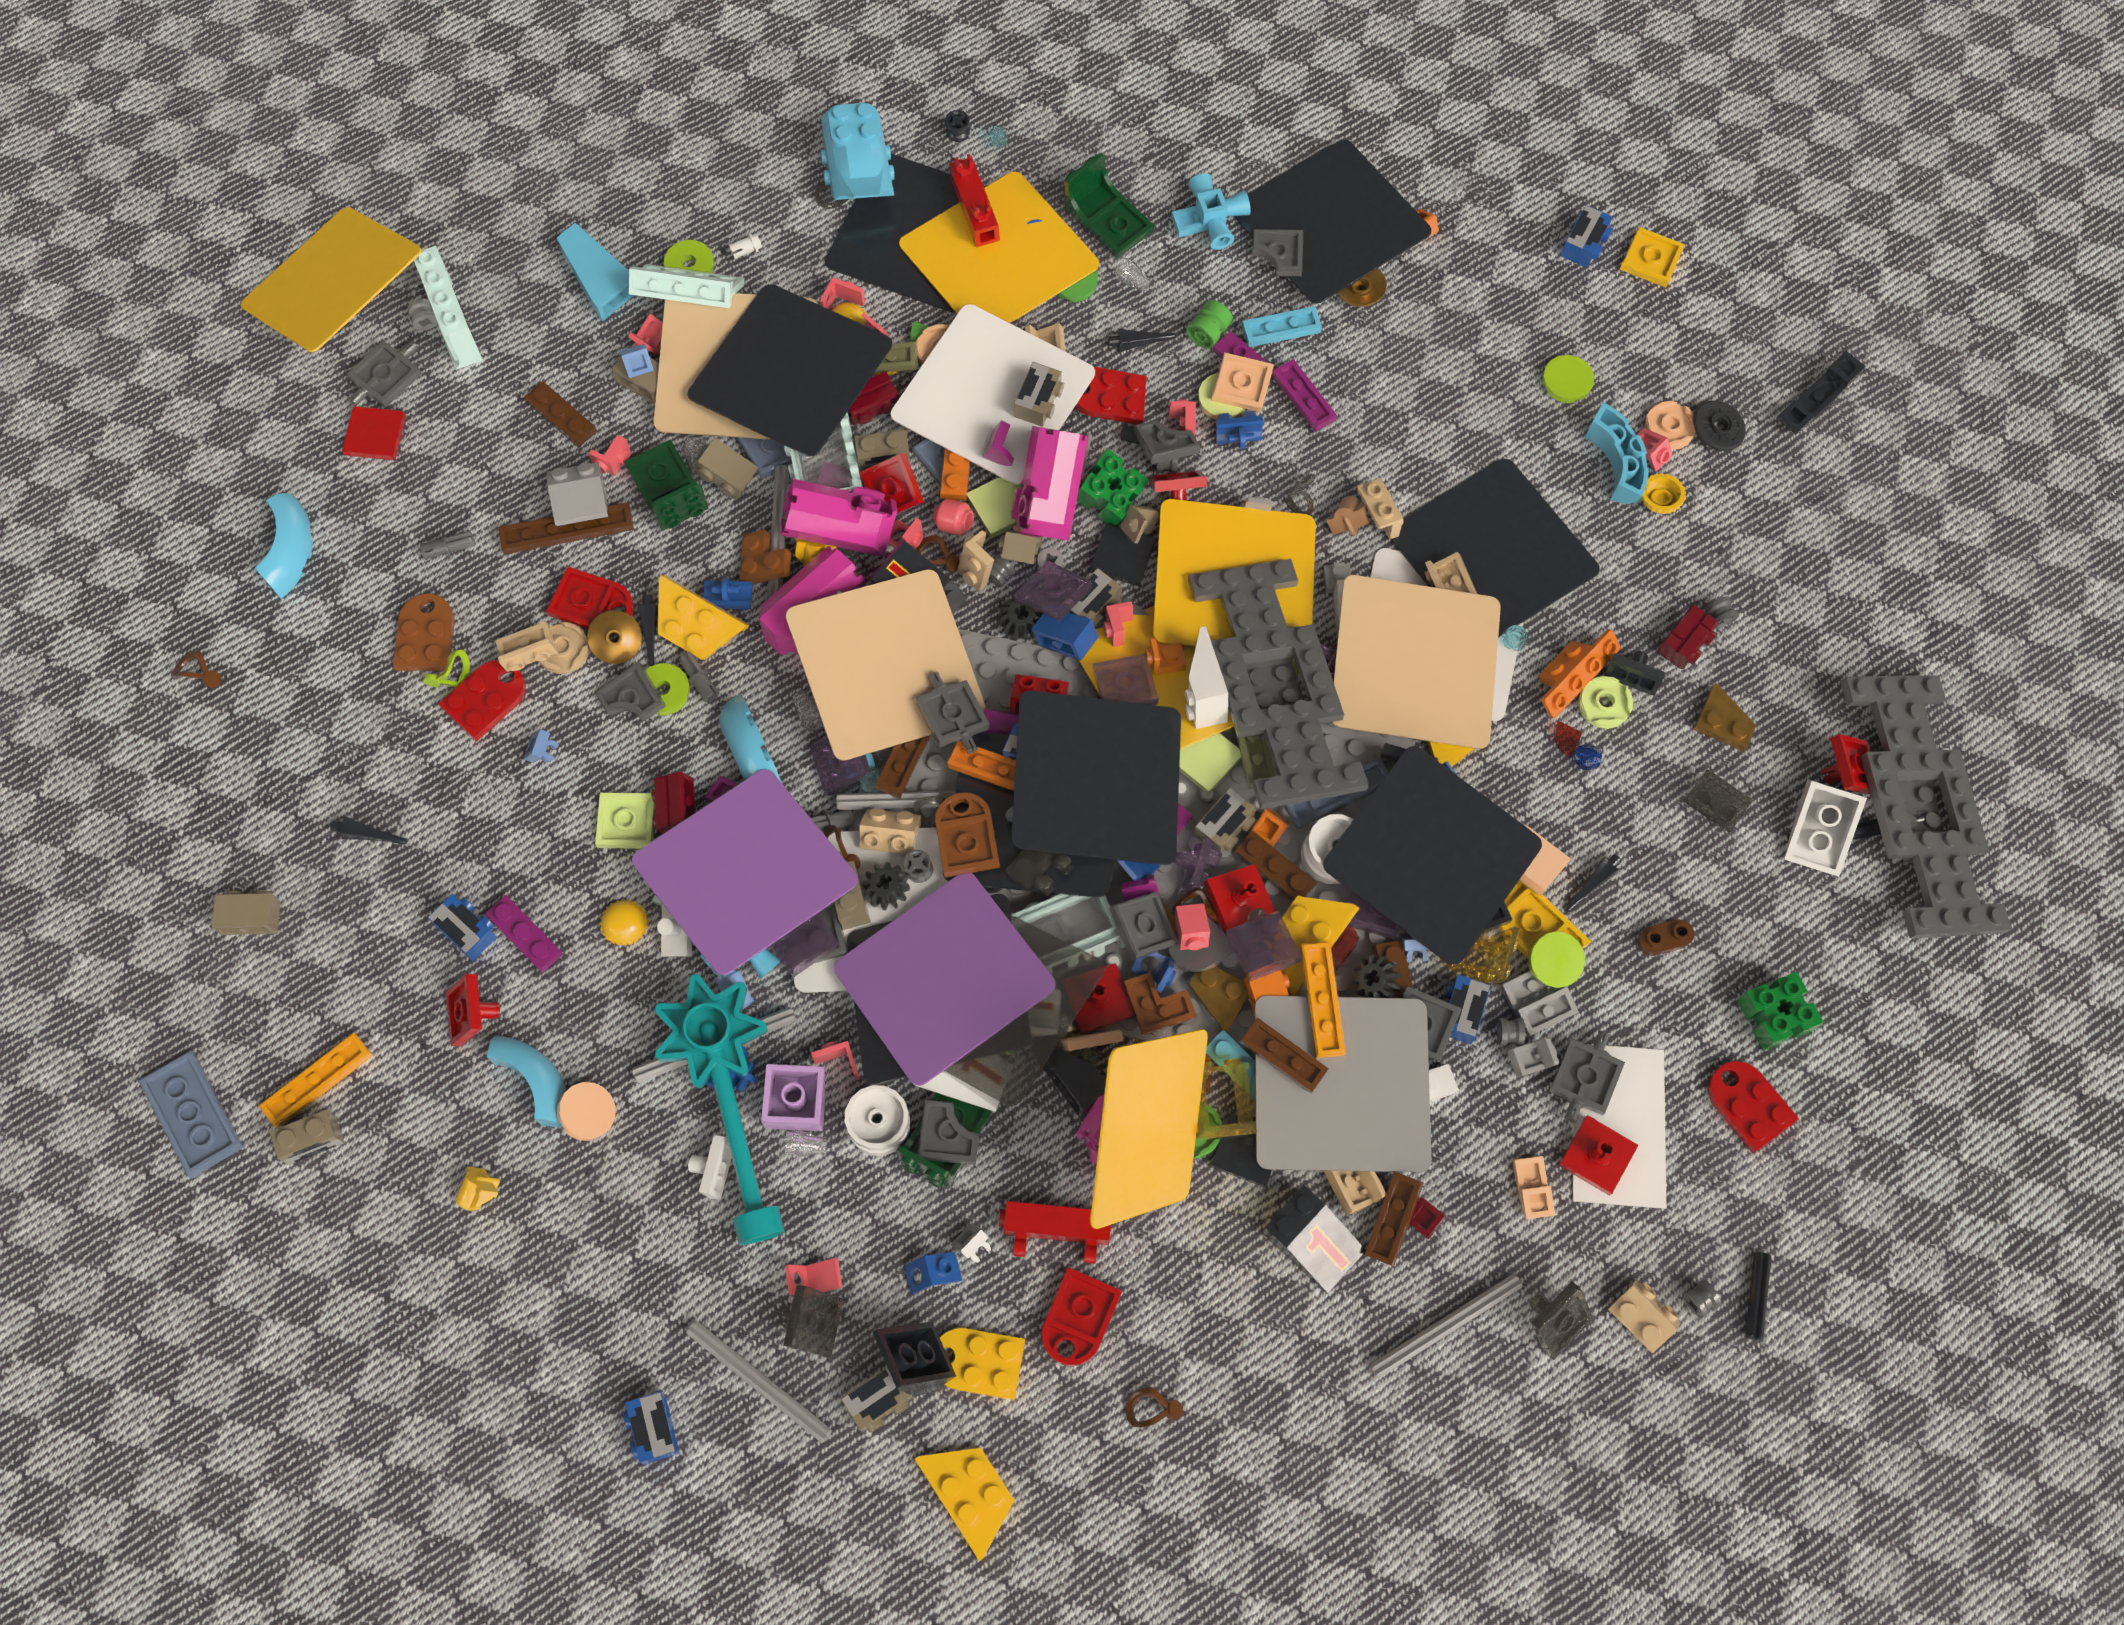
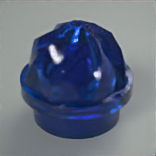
(1588, 757)

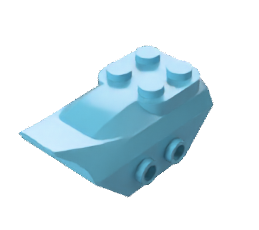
(855, 153)

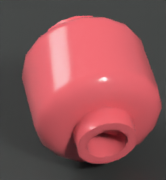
(953, 517)

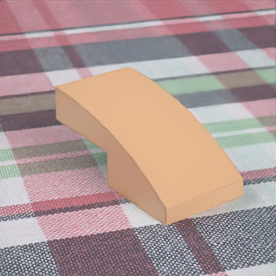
(1533, 1187)

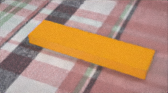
(1322, 1000)
(315, 1080)

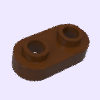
(1667, 937)

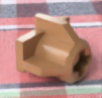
(1348, 516)

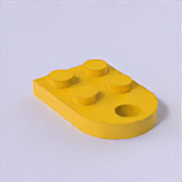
(984, 1362)

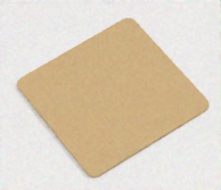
(687, 344)
(873, 657)
(1416, 661)

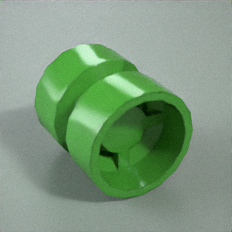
(1209, 324)

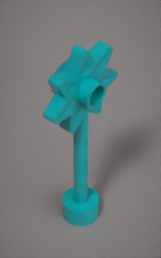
(710, 1037)

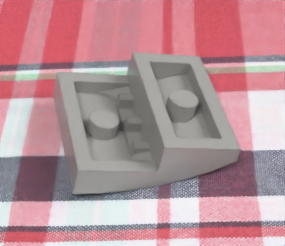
(1537, 1003)

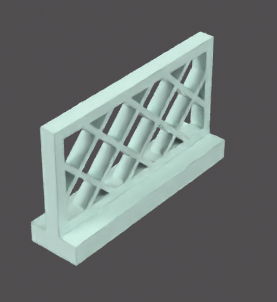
(684, 285)

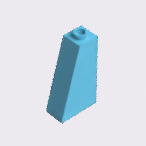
(597, 271)

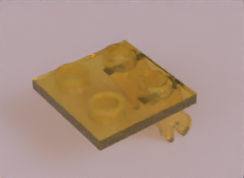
(1498, 957)

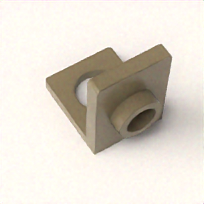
(1139, 520)

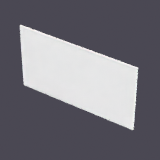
(1639, 1115)

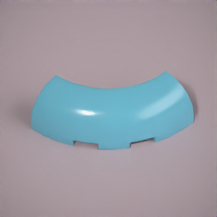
(1624, 451)
(291, 545)
(744, 738)
(538, 1071)

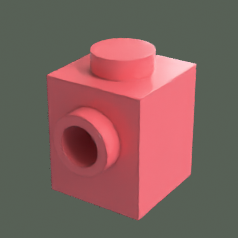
(1192, 927)

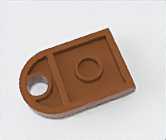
(424, 638)
(966, 838)

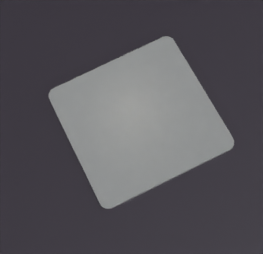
(1367, 1106)

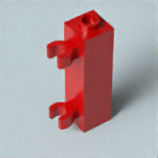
(974, 201)
(1052, 1223)

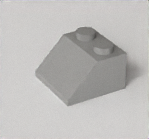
(577, 493)

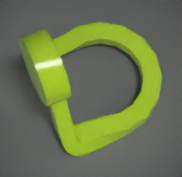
(436, 680)

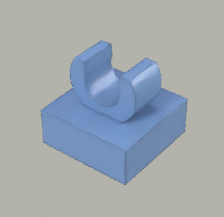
(636, 360)
(537, 747)
(1411, 945)

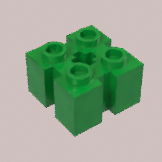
(1110, 488)
(1777, 1027)

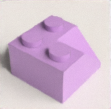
(794, 1097)

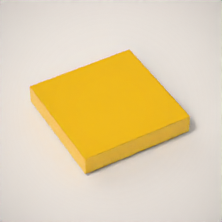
(1652, 257)

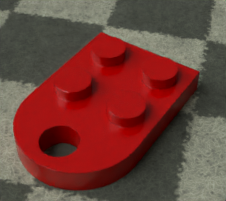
(1115, 396)
(585, 596)
(483, 699)
(1750, 1105)
(1079, 1316)

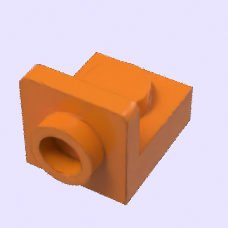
(1165, 657)

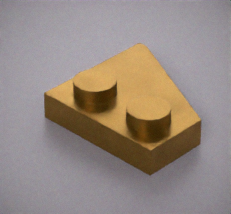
(1725, 720)
(1220, 994)

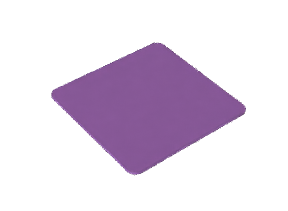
(744, 871)
(943, 978)

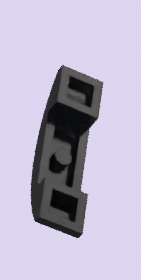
(1821, 393)

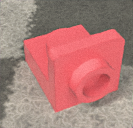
(1185, 412)
(1657, 448)

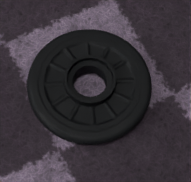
(1713, 437)

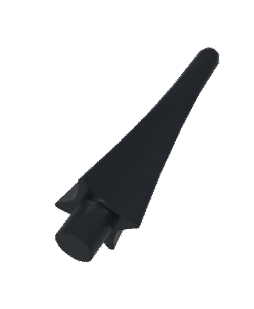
(1130, 339)
(648, 615)
(355, 830)
(1603, 872)

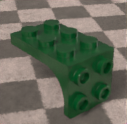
(1103, 209)
(667, 485)
(938, 1172)

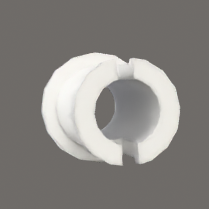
(745, 246)

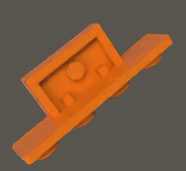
(1575, 669)

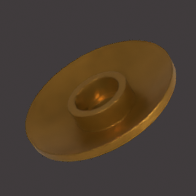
(1372, 287)
(617, 622)

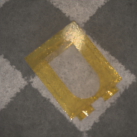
(1245, 1124)

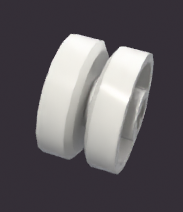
(1320, 842)
(880, 1103)

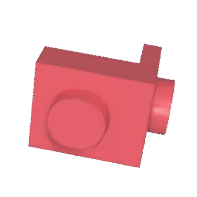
(649, 334)
(614, 456)
(1113, 625)

